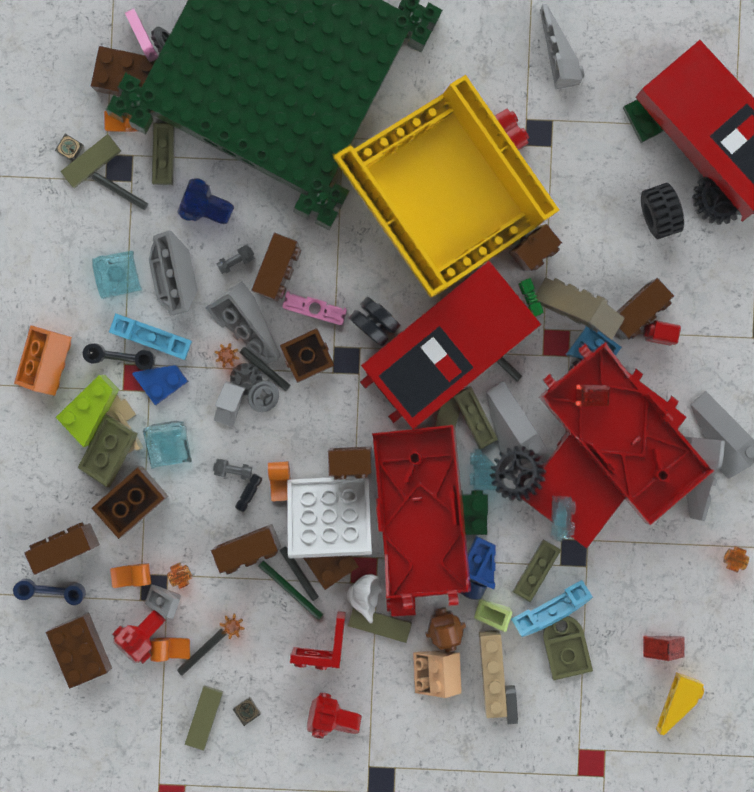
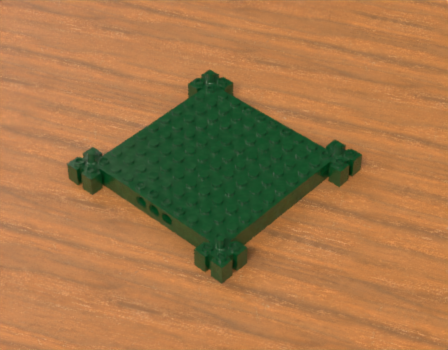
(277, 83)

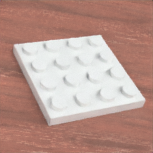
(328, 517)

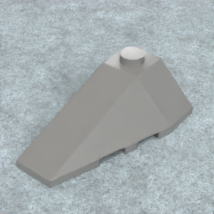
(562, 58)
(242, 316)
(512, 423)
(719, 425)
(699, 497)

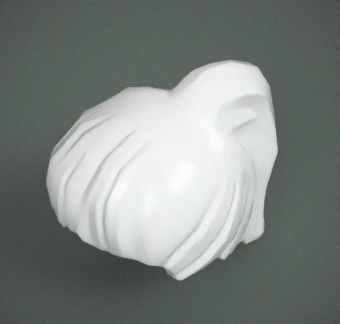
(364, 595)

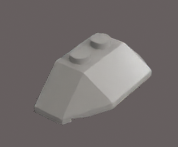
(172, 273)

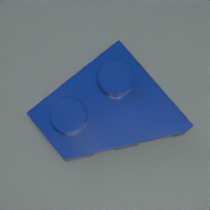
(160, 382)
(482, 562)

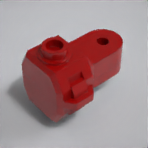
(135, 640)
(327, 716)

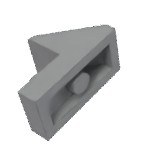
(229, 403)
(163, 601)

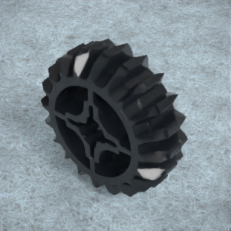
(708, 210)
(502, 473)

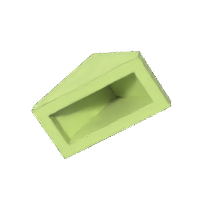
(493, 614)

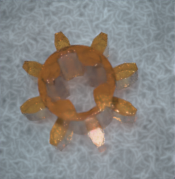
(224, 350)
(736, 559)
(179, 575)
(235, 630)

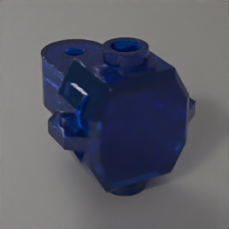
(200, 203)

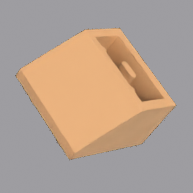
(437, 673)

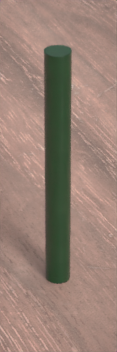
(290, 590)

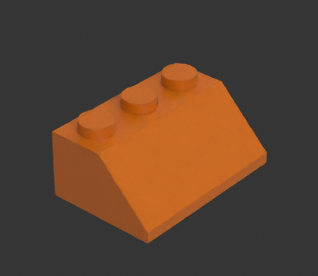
(43, 360)

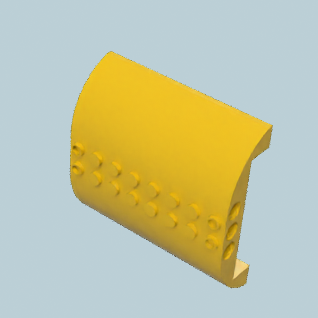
(448, 186)

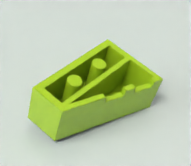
(88, 409)

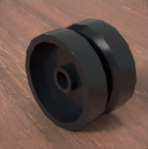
(376, 319)

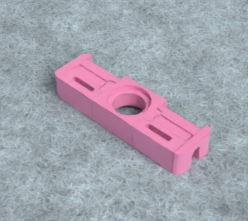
(141, 35)
(301, 305)

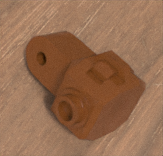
(445, 630)

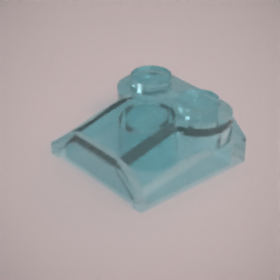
(116, 274)
(167, 443)
(562, 518)

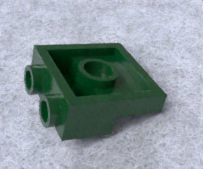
(642, 121)
(475, 512)

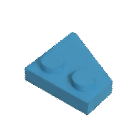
(592, 341)

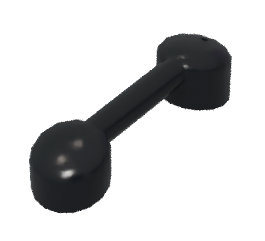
(143, 359)

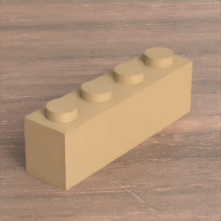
(492, 674)

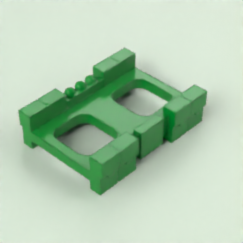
(526, 288)

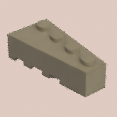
(579, 306)

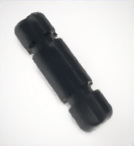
(248, 492)

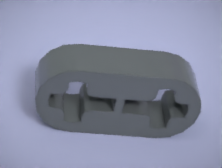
(511, 704)

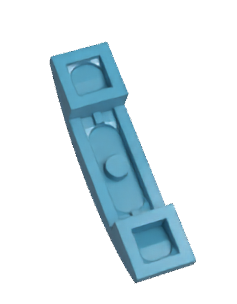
(150, 336)
(553, 610)

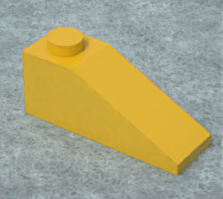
(680, 700)

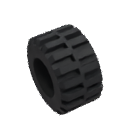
(662, 210)

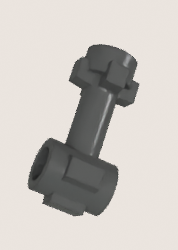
(245, 254)
(221, 468)

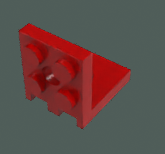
(322, 658)

